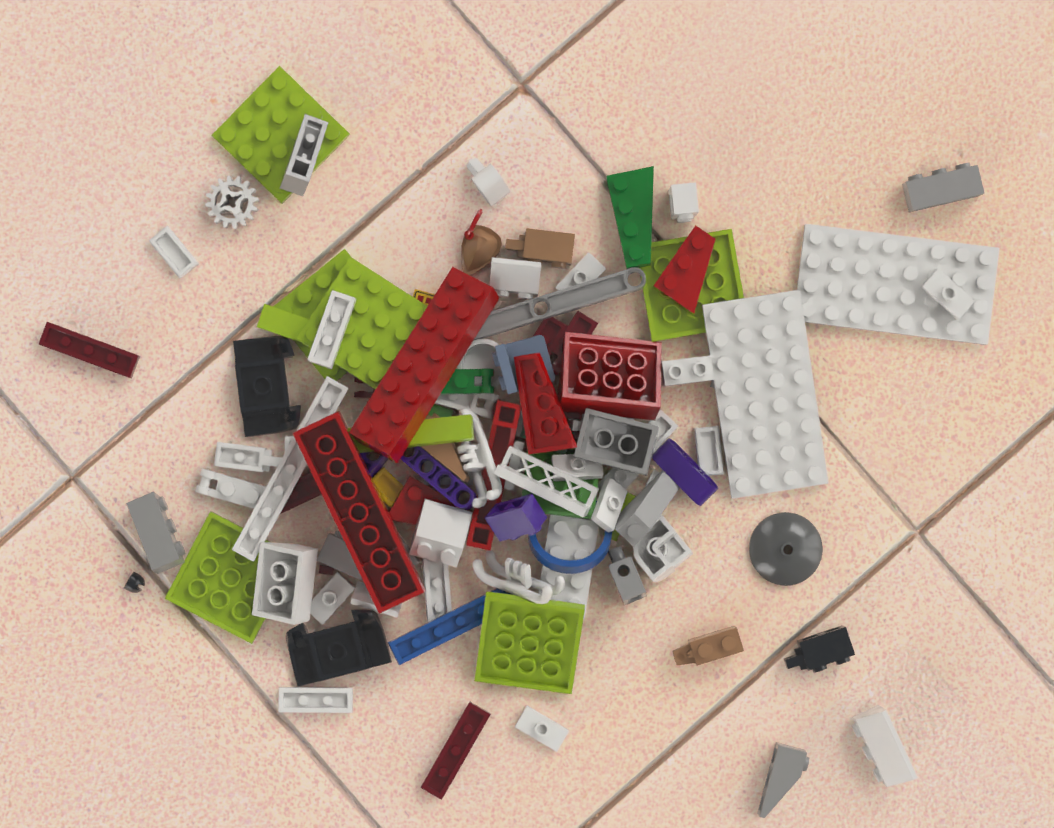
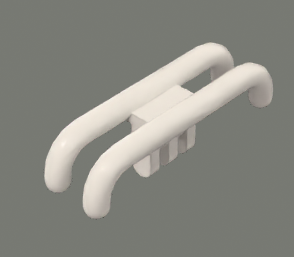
(478, 458)
(517, 579)

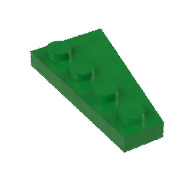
(632, 207)

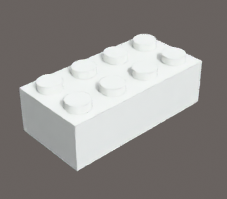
(570, 540)

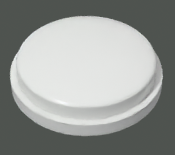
(479, 357)

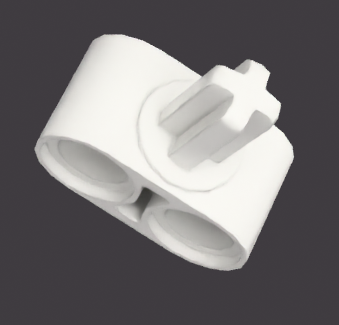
(487, 181)

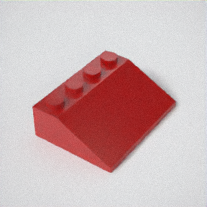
(610, 375)

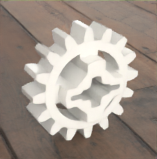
(222, 208)

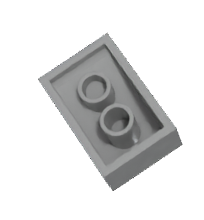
(616, 442)

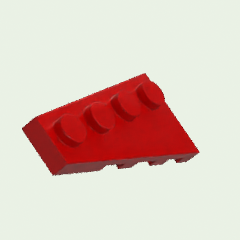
(541, 410)

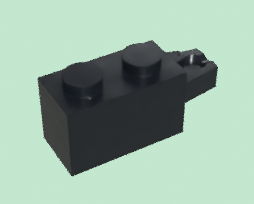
(822, 649)

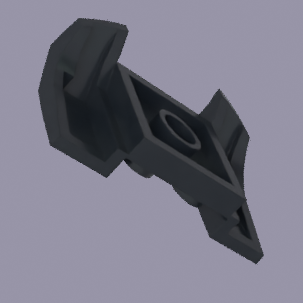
(264, 385)
(337, 649)

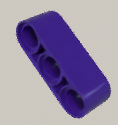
(684, 472)

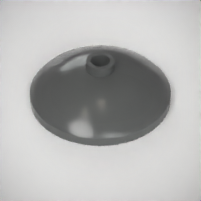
(768, 544)

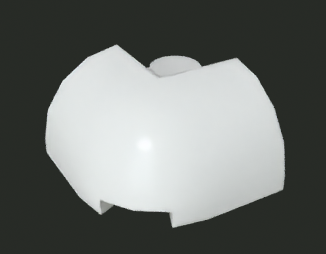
(661, 551)

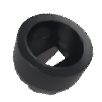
(133, 581)

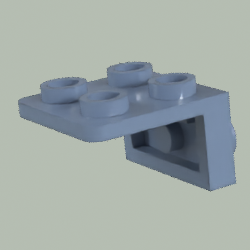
(505, 356)

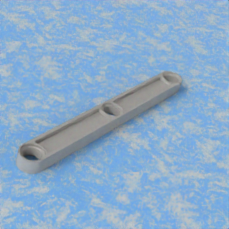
(560, 302)

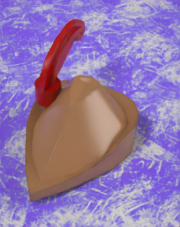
(479, 246)

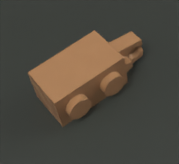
(544, 247)
(709, 647)

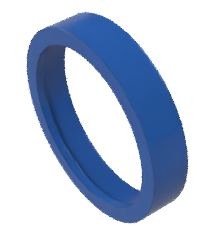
(570, 566)

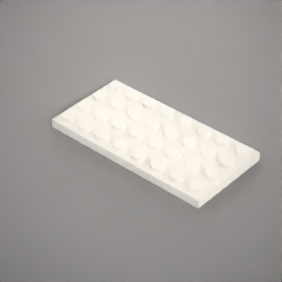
(877, 280)
(765, 394)

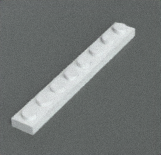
(286, 474)

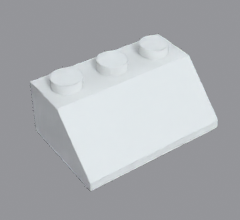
(285, 582)
(883, 747)

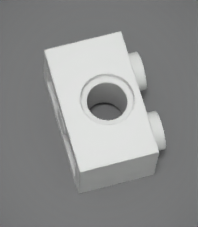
(683, 202)
(687, 371)

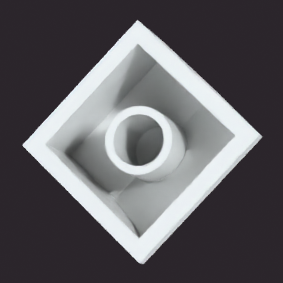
(515, 277)
(440, 533)

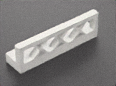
(543, 490)

